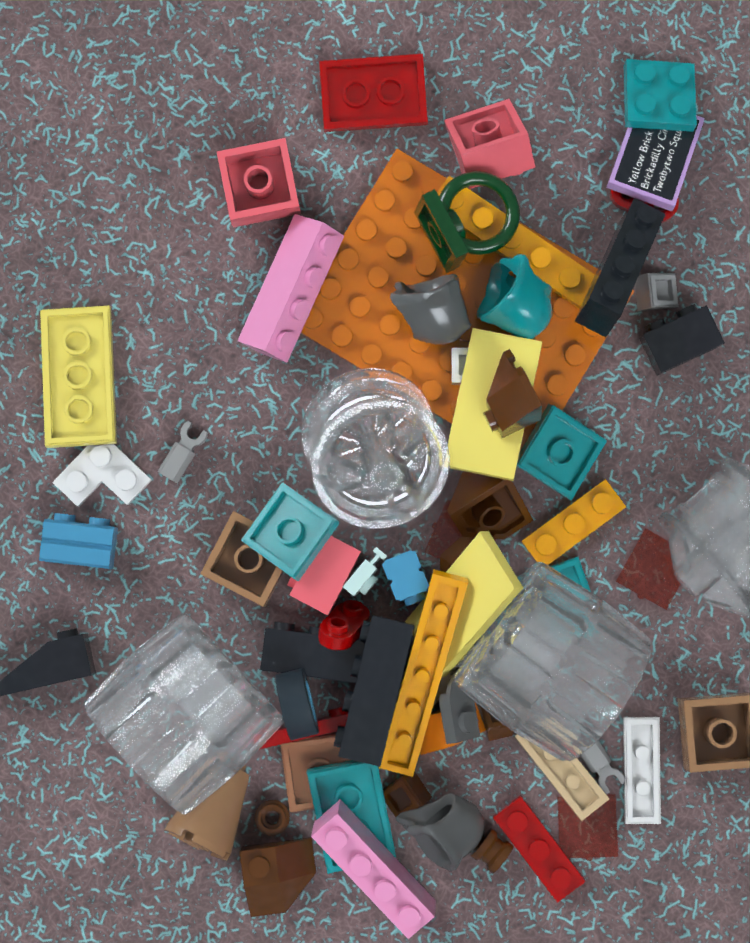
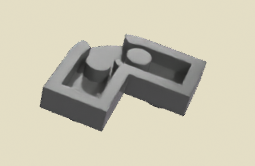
(458, 714)

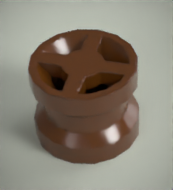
(492, 850)

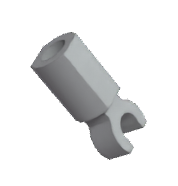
(181, 454)
(598, 761)

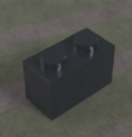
(680, 339)

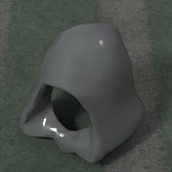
(433, 309)
(445, 829)

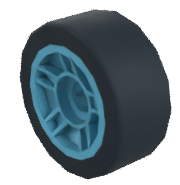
(296, 704)

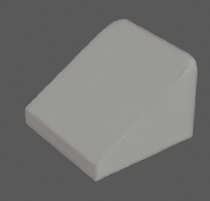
(656, 291)

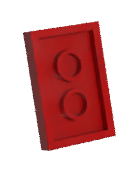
(373, 92)

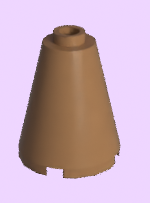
(215, 821)

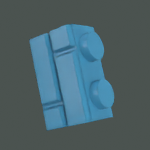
(78, 543)
(406, 579)

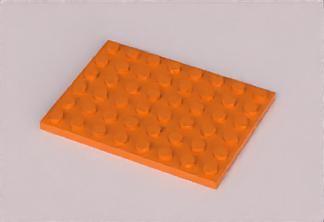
(390, 246)

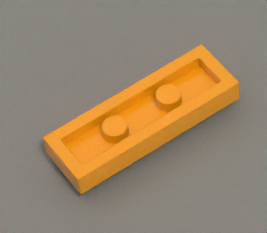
(574, 523)

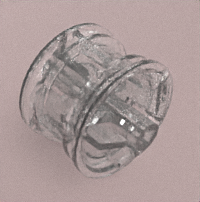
(362, 476)
(713, 539)

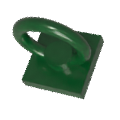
(446, 229)

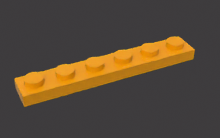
(548, 263)
(423, 672)

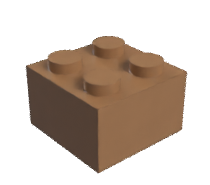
(239, 566)
(715, 732)

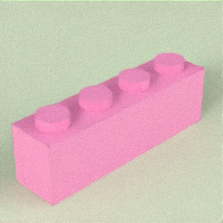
(291, 288)
(374, 869)

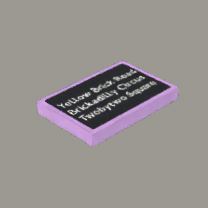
(654, 164)

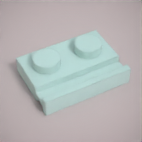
(363, 577)

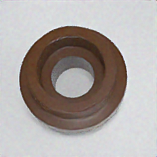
(266, 827)

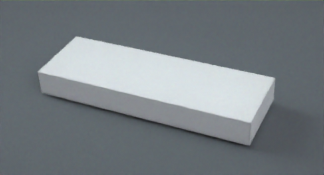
(642, 770)

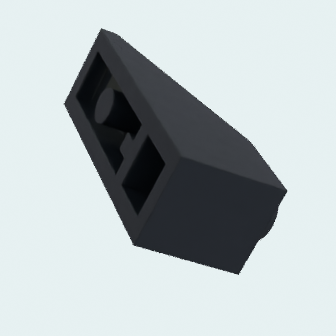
(53, 663)

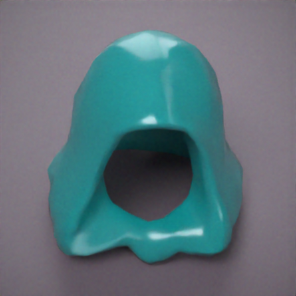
(516, 304)

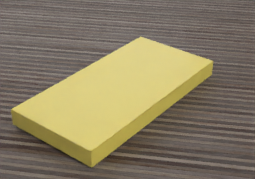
(78, 377)
(471, 441)
(488, 593)

